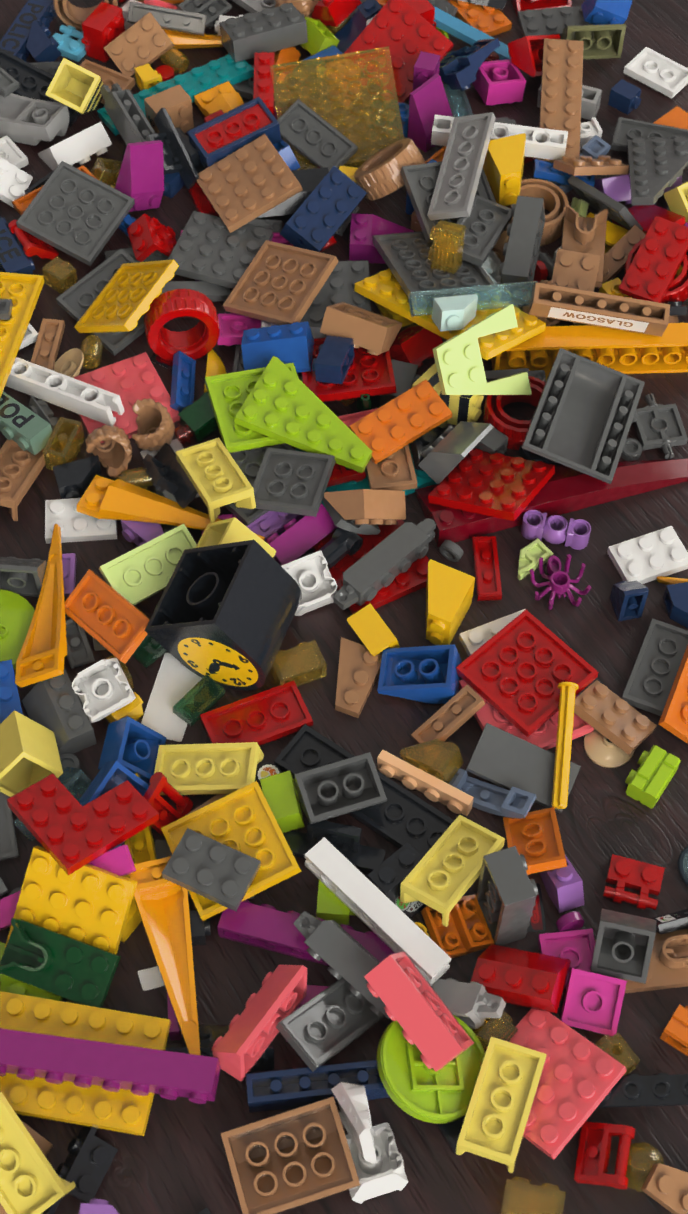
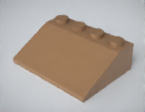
(290, 1159)

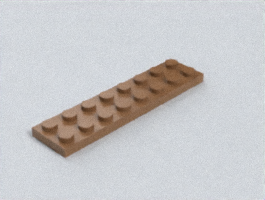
(562, 90)

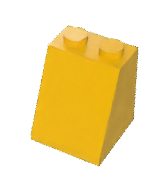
(505, 167)
(447, 601)

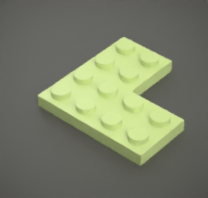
(149, 566)

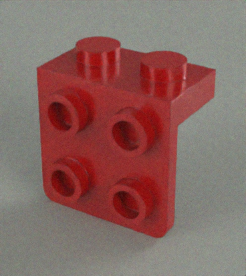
(150, 235)

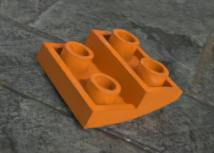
(466, 928)

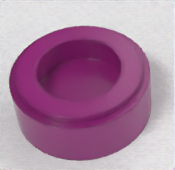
(570, 922)

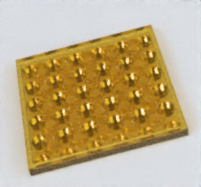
(350, 93)

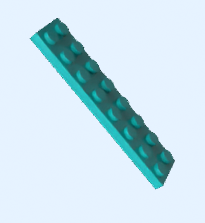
(193, 82)

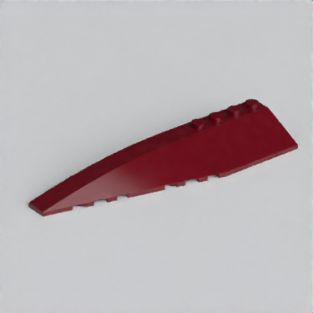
(563, 493)

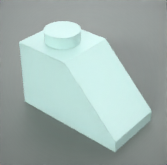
(454, 311)

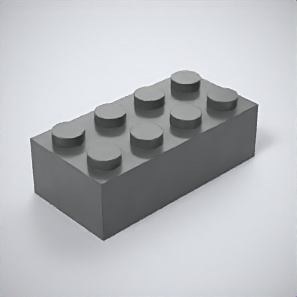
(263, 31)
(524, 240)
(506, 895)

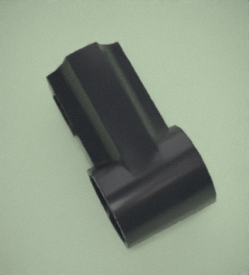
(340, 545)

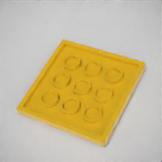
(127, 297)
(247, 825)
(82, 905)

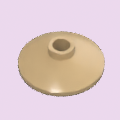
(70, 363)
(603, 752)

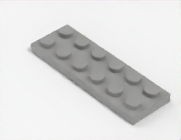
(461, 166)

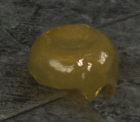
(640, 1162)

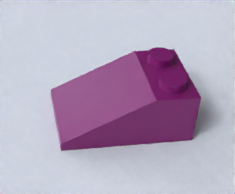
(424, 104)
(142, 174)
(361, 236)

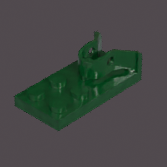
(58, 964)

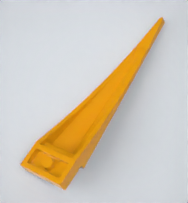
(189, 41)
(218, 98)
(129, 502)
(46, 639)
(166, 921)

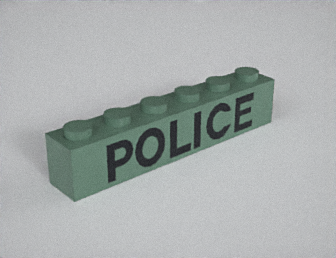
(23, 425)

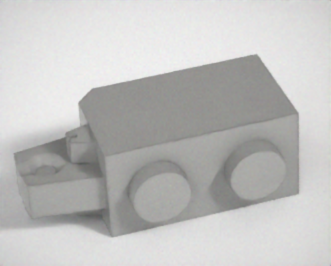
(469, 1001)

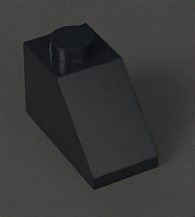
(76, 476)

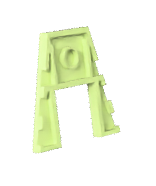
(461, 363)

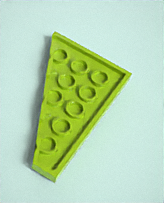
(294, 415)

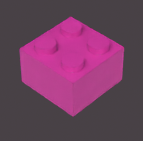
(499, 82)

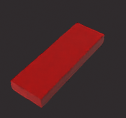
(486, 568)

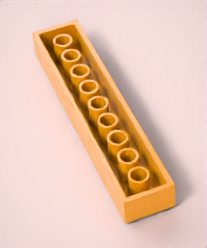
(610, 347)

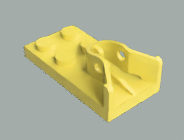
(216, 476)
(209, 767)
(450, 866)
(501, 1102)
(26, 1175)

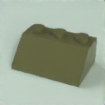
(599, 40)

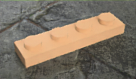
(430, 786)

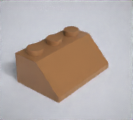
(365, 327)
(369, 505)

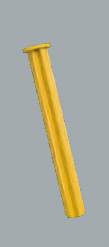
(563, 744)

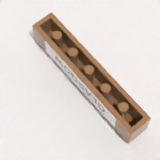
(599, 309)

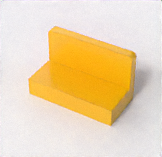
(372, 630)

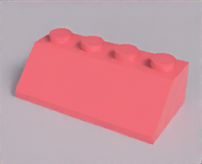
(418, 1010)
(256, 1026)

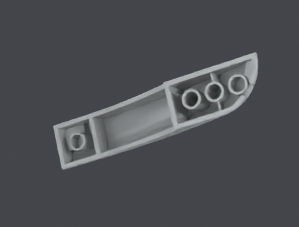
(31, 119)

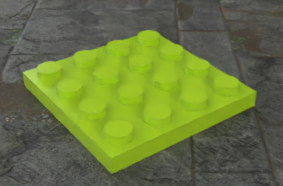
(227, 395)

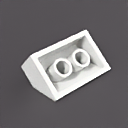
(77, 147)

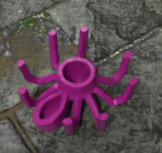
(558, 581)

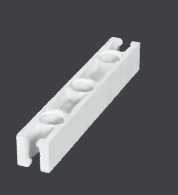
(539, 141)
(64, 391)
(376, 910)

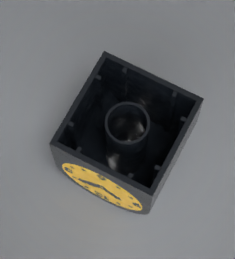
(226, 613)

